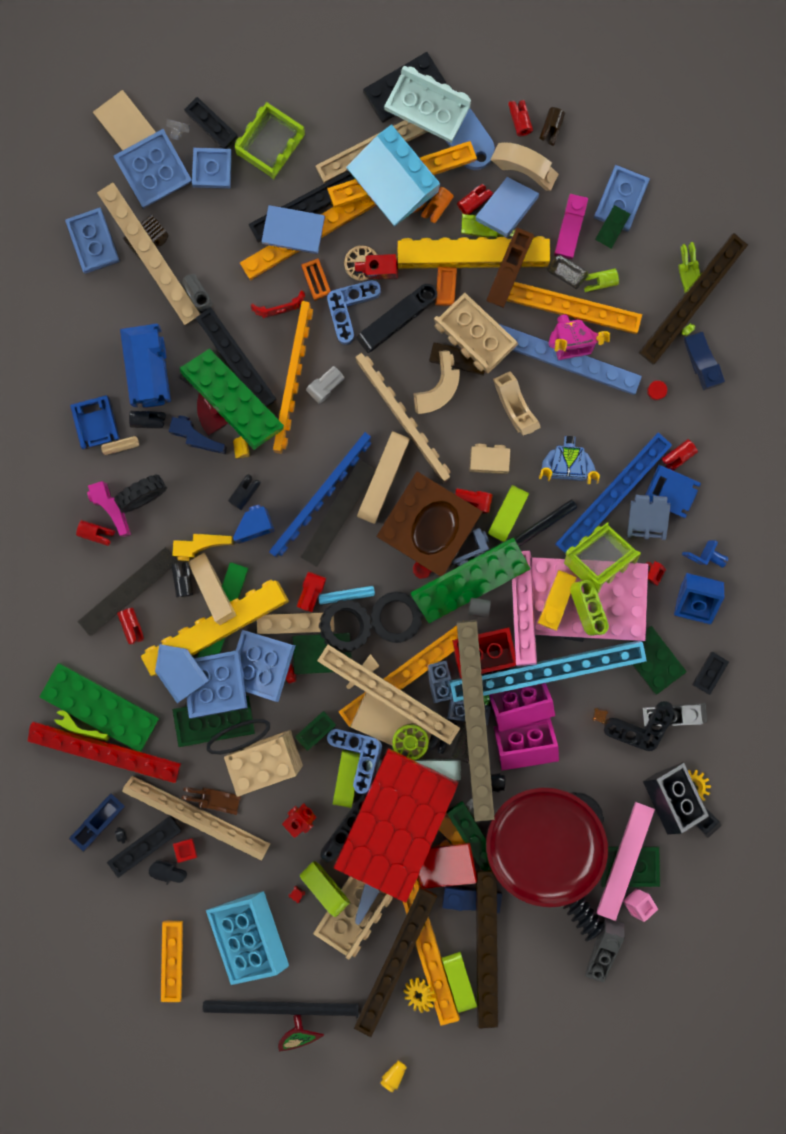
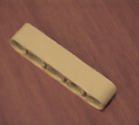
(383, 477)

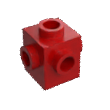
(299, 820)

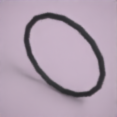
(241, 746)

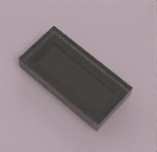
(567, 272)

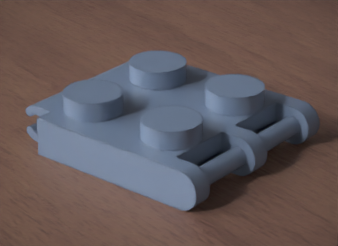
(648, 517)

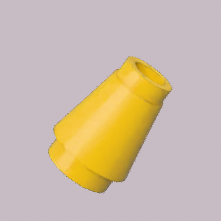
(393, 1076)

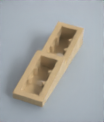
(211, 589)

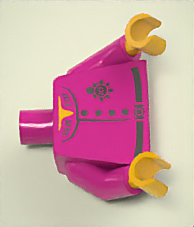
(574, 338)

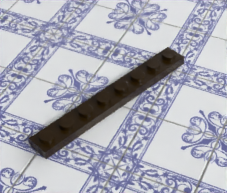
(693, 298)
(486, 949)
(395, 962)

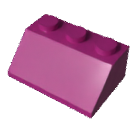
(521, 706)
(527, 745)

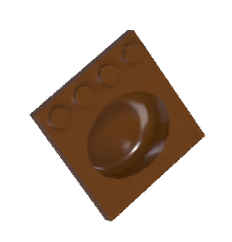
(429, 524)

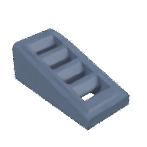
(368, 896)

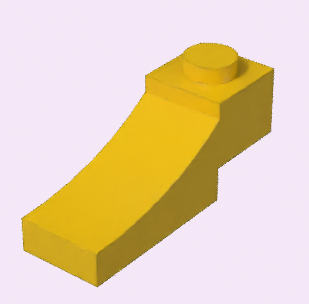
(188, 549)
(556, 600)

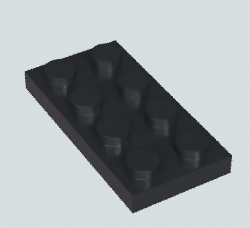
(379, 91)

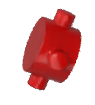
(296, 894)

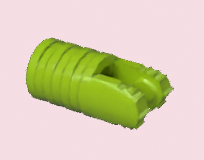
(604, 280)

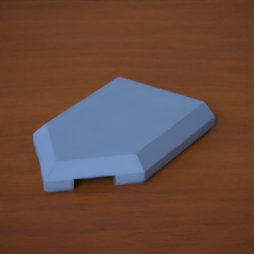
(179, 671)

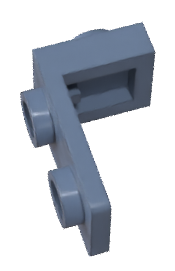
(480, 539)

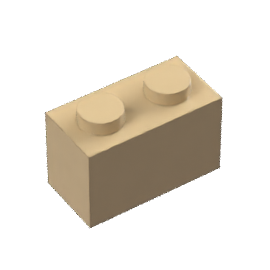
(489, 460)

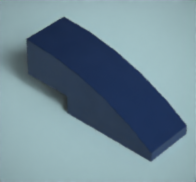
(96, 822)

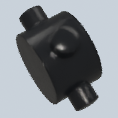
(121, 835)

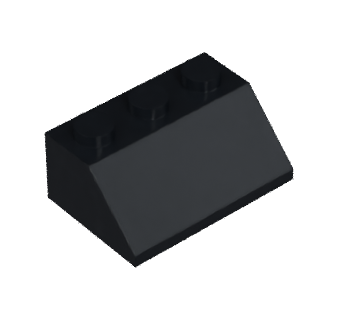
(675, 799)

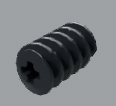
(586, 918)

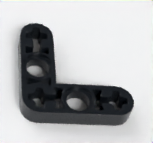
(642, 735)

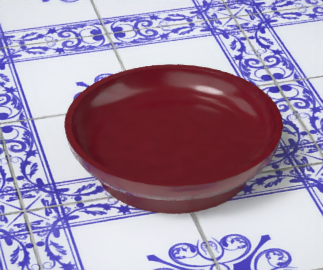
(547, 847)

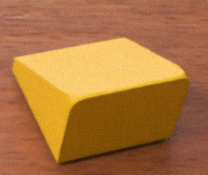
(241, 448)

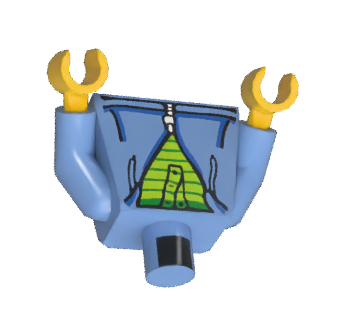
(569, 463)

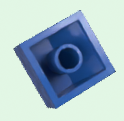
(254, 524)
(699, 598)

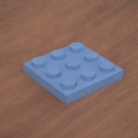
(153, 168)
(264, 664)
(224, 689)

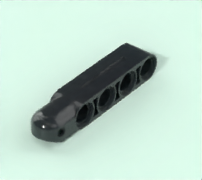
(397, 317)
(333, 845)

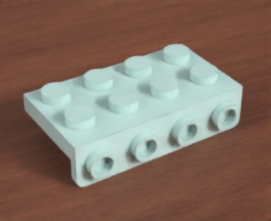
(428, 104)

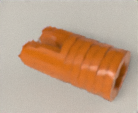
(437, 204)

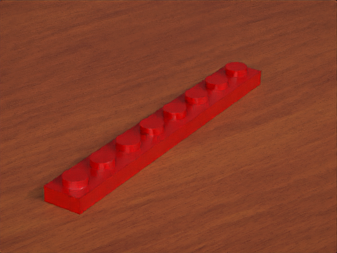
(104, 752)

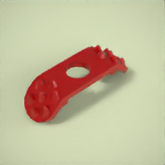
(295, 304)

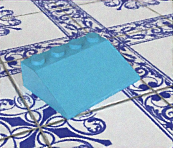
(393, 175)
(247, 938)

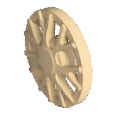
(360, 258)

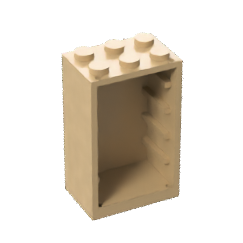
(264, 763)

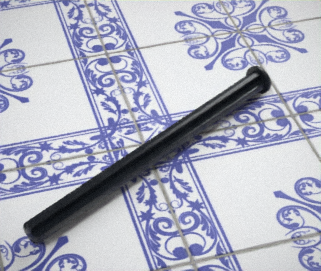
(545, 522)
(284, 1008)

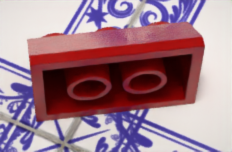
(495, 651)

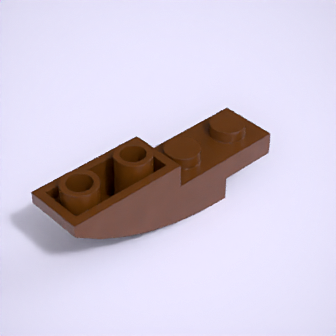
(510, 267)

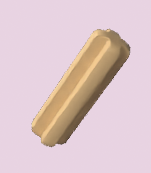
(120, 445)

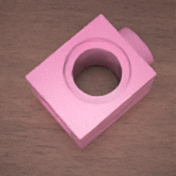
(640, 905)

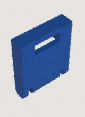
(97, 425)
(676, 488)

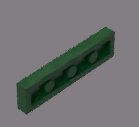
(470, 833)

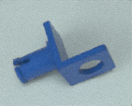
(707, 555)

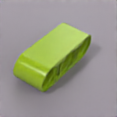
(508, 513)
(587, 617)
(344, 786)
(324, 889)
(459, 982)

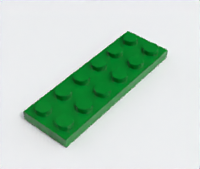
(231, 399)
(470, 580)
(99, 707)

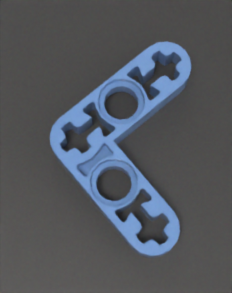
(345, 301)
(362, 748)

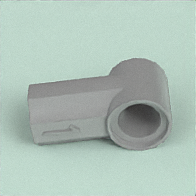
(321, 388)

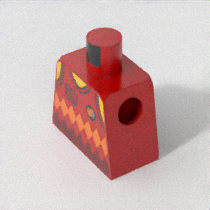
(386, 268)

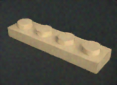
(290, 623)

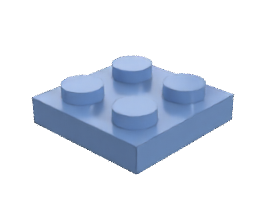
(211, 168)

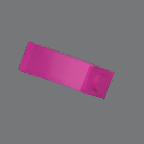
(571, 226)
(100, 495)

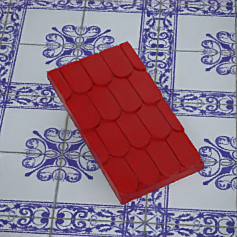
(396, 825)

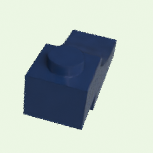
(703, 361)
(184, 428)
(463, 898)

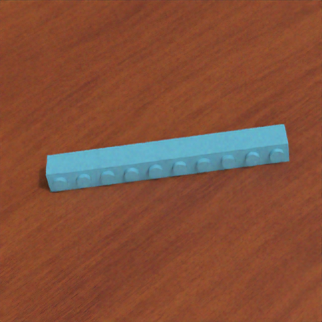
(556, 669)

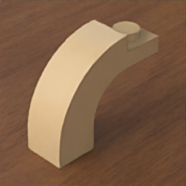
(522, 159)
(443, 391)
(514, 404)

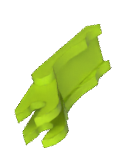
(474, 228)
(688, 270)
(70, 725)

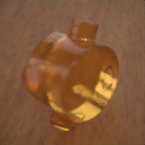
(599, 715)

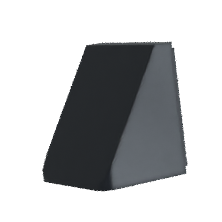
(709, 824)

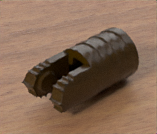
(552, 124)

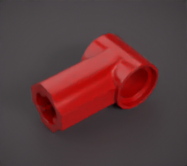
(478, 499)
(312, 588)

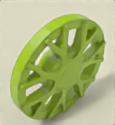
(410, 741)

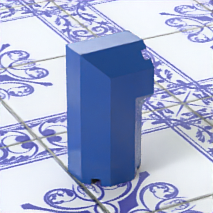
(145, 365)

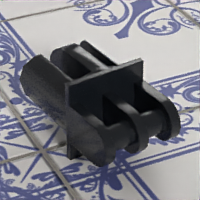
(167, 872)

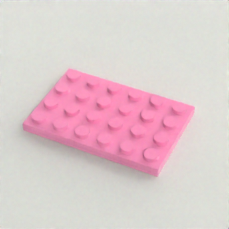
(622, 602)

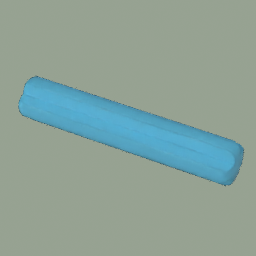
(346, 595)

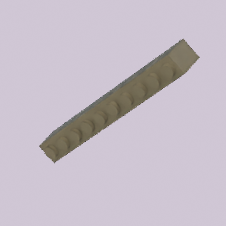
(475, 720)

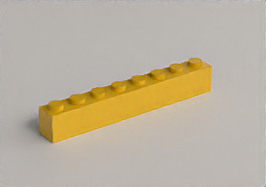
(466, 253)
(208, 632)

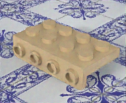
(475, 333)
(342, 931)

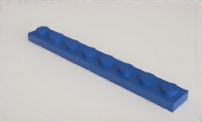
(325, 490)
(614, 492)

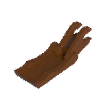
(214, 799)

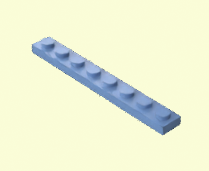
(581, 365)

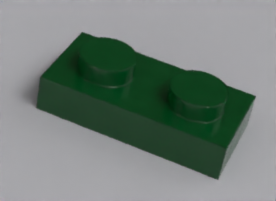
(612, 226)
(315, 730)

